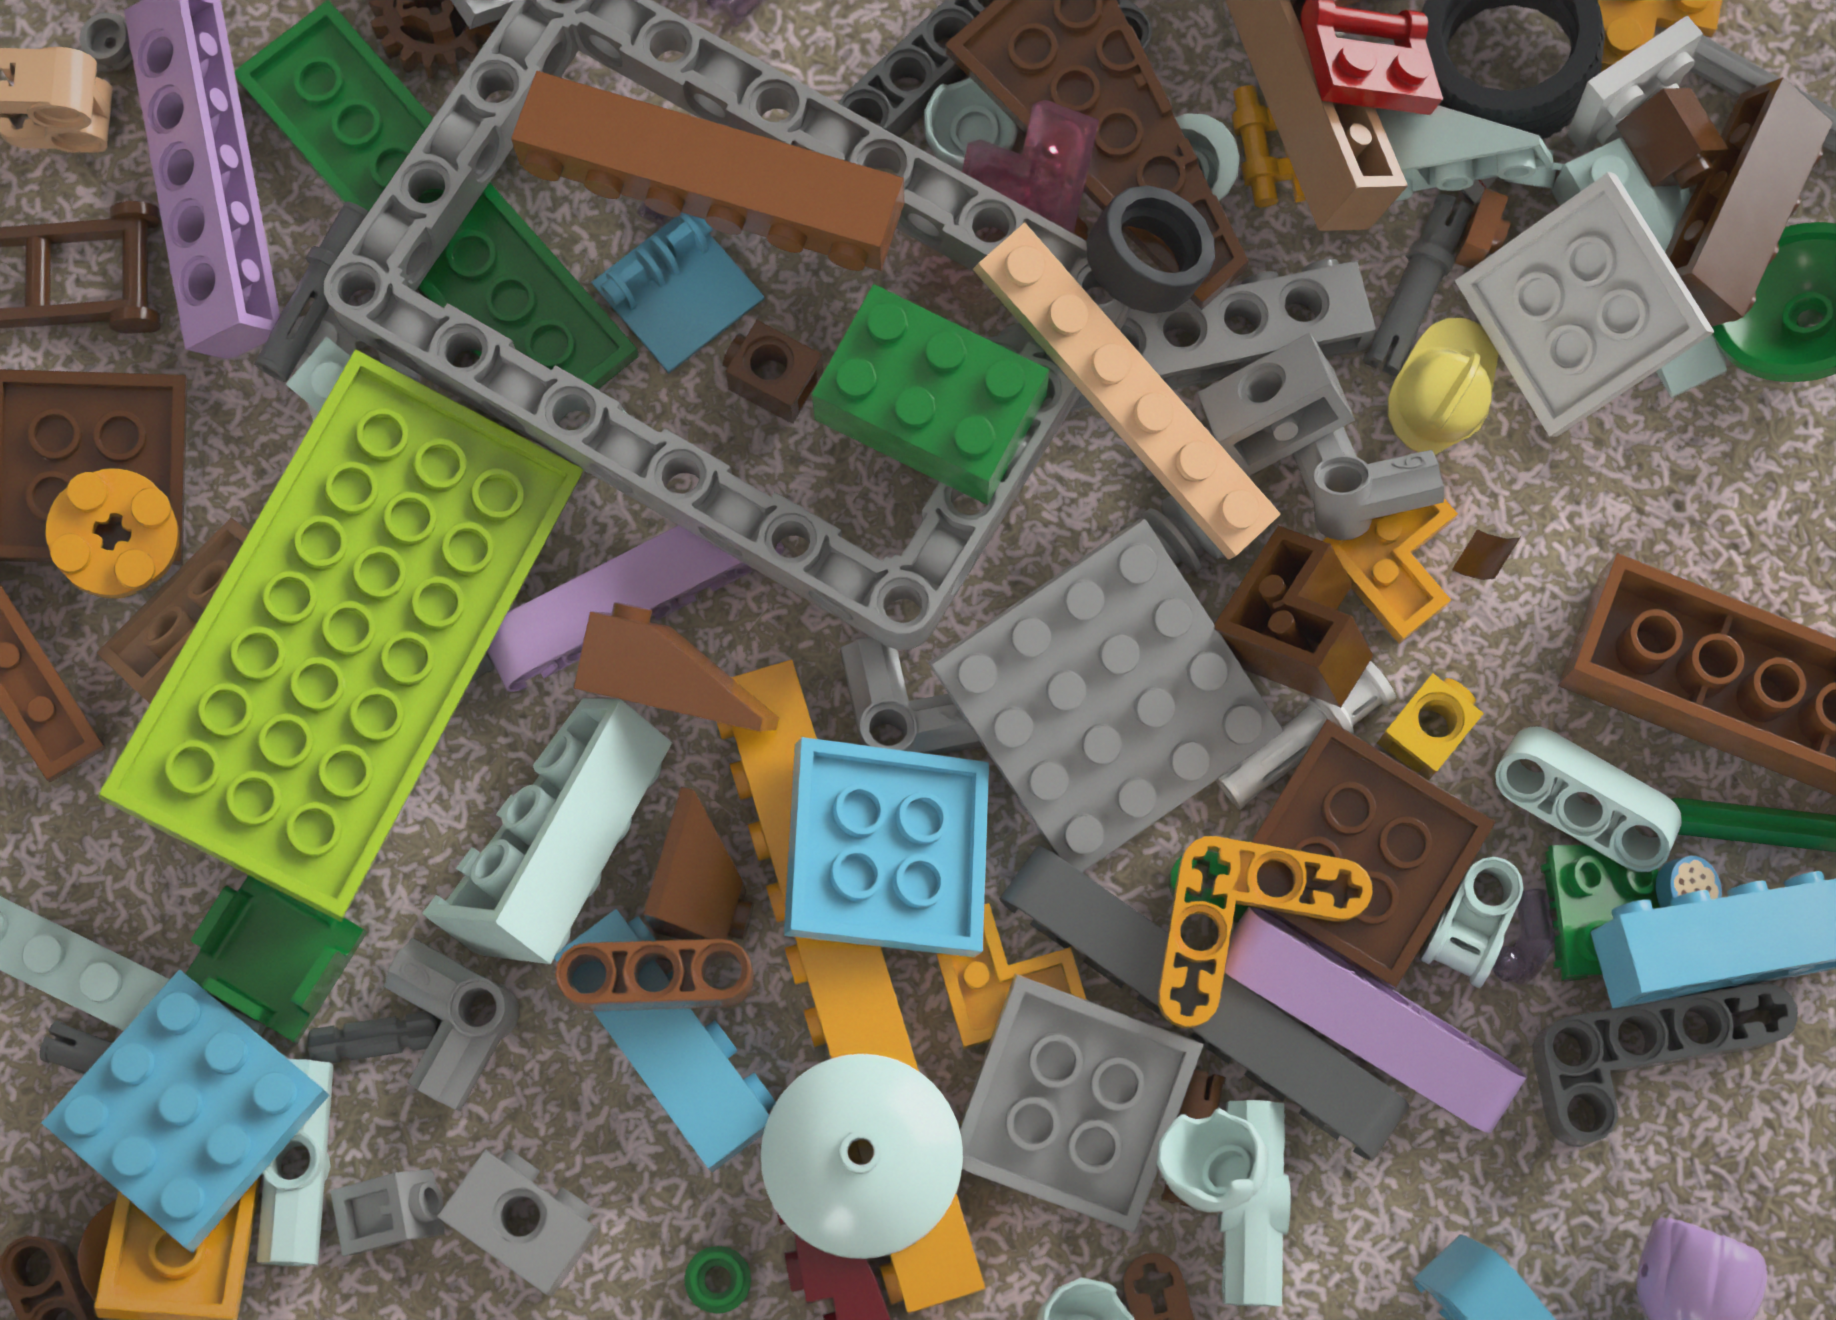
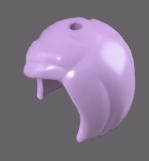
(1698, 1274)

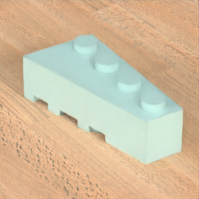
(554, 836)

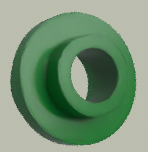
(696, 1279)

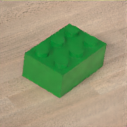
(930, 394)

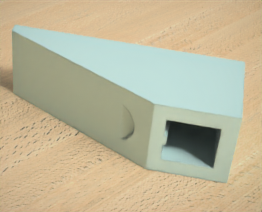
(1457, 148)

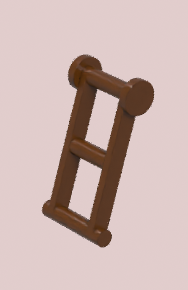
(130, 315)

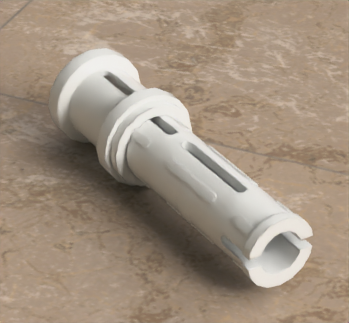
(1287, 749)

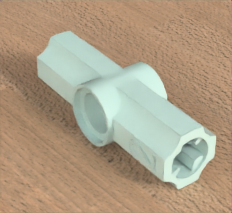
(294, 1207)
(1257, 1227)

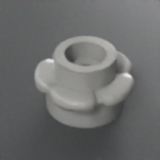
(96, 35)

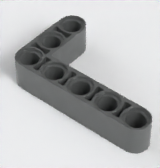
(927, 62)

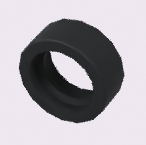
(1171, 220)

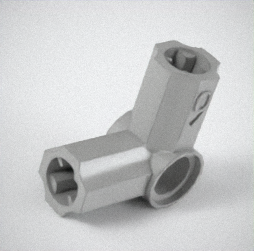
(1352, 493)
(880, 697)
(458, 1047)

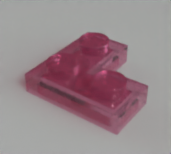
(1051, 168)

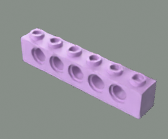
(203, 175)

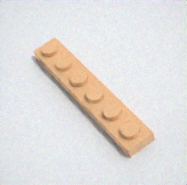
(1126, 391)

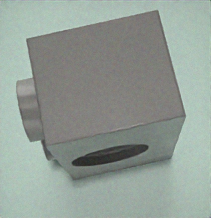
(1276, 405)
(481, 1211)

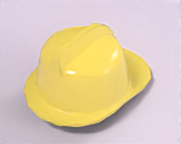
(1444, 386)

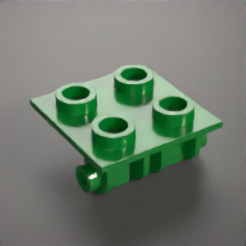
(1585, 892)

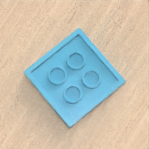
(887, 848)
(185, 1110)

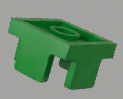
(271, 955)

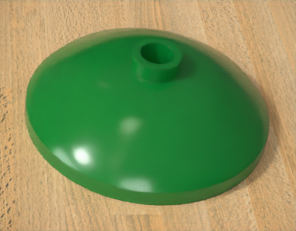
(1791, 294)

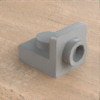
(387, 1211)

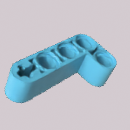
(1478, 1285)

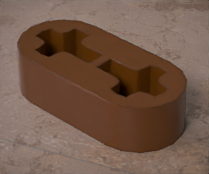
(1174, 1296)

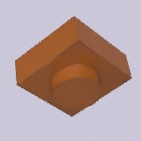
(1484, 230)

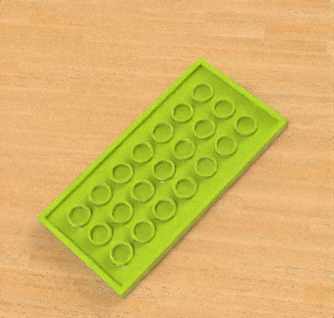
(343, 636)

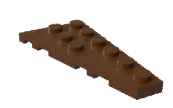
(1094, 64)

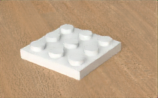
(1583, 305)

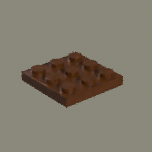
(80, 424)
(1392, 823)

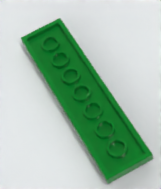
(355, 132)

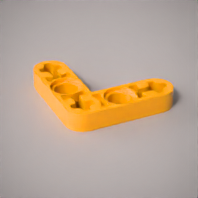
(1242, 888)

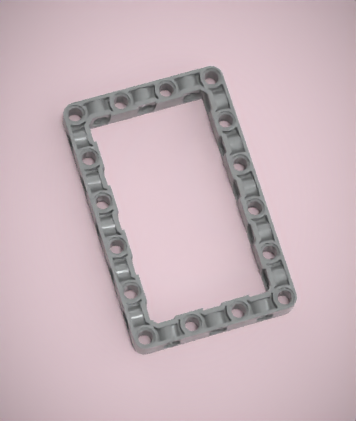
(734, 89)

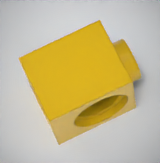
(1414, 747)

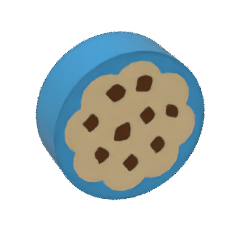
(1686, 876)

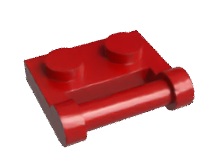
(1370, 72)

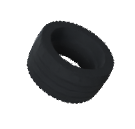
(1533, 109)

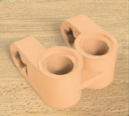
(61, 96)

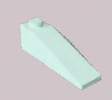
(1662, 211)

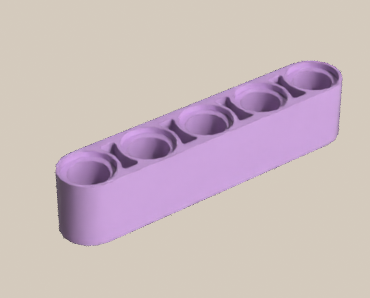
(654, 575)
(1371, 1020)

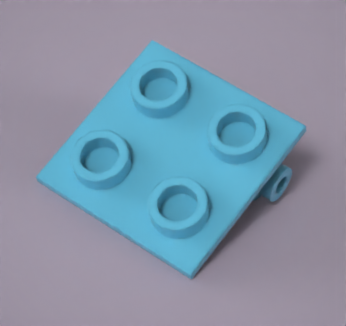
(678, 290)

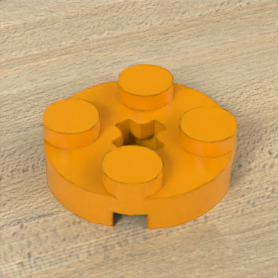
(80, 552)

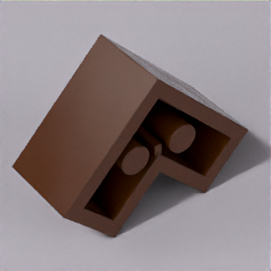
(1288, 620)

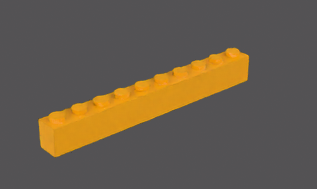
(847, 981)

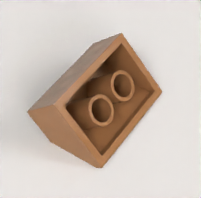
(158, 631)

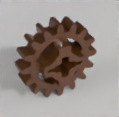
(408, 20)

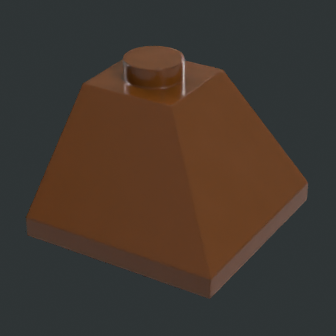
(695, 882)

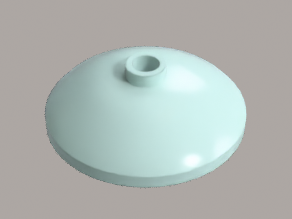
(873, 1205)

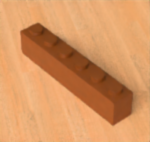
(708, 172)

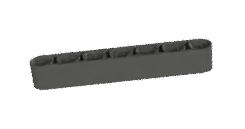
(1244, 1028)

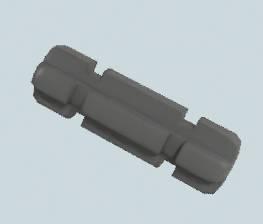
(372, 1037)

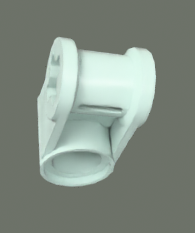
(1470, 932)

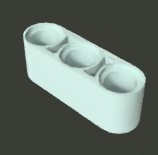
(1602, 827)

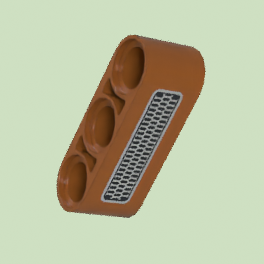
(626, 959)

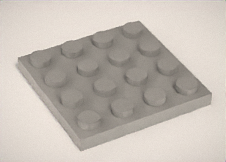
(1106, 697)

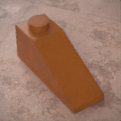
(659, 668)

